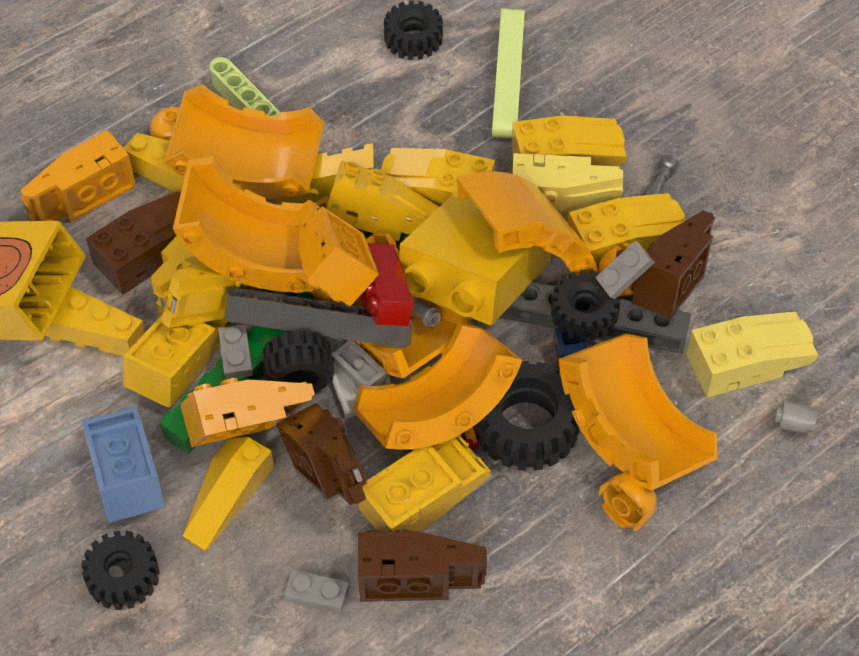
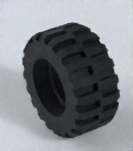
(537, 445)

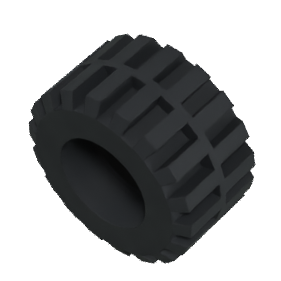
(299, 359)

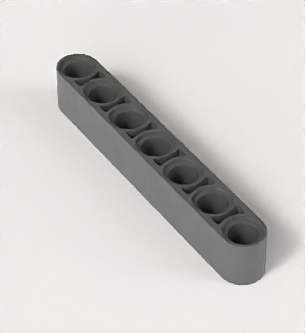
(312, 315)

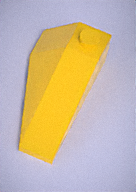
(227, 486)

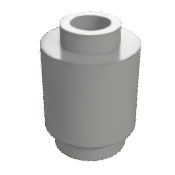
(795, 417)

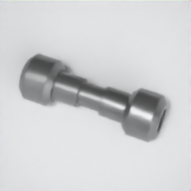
(666, 167)

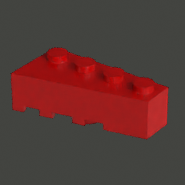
(388, 296)

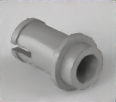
(429, 315)

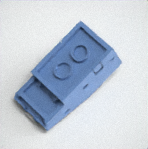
(123, 464)

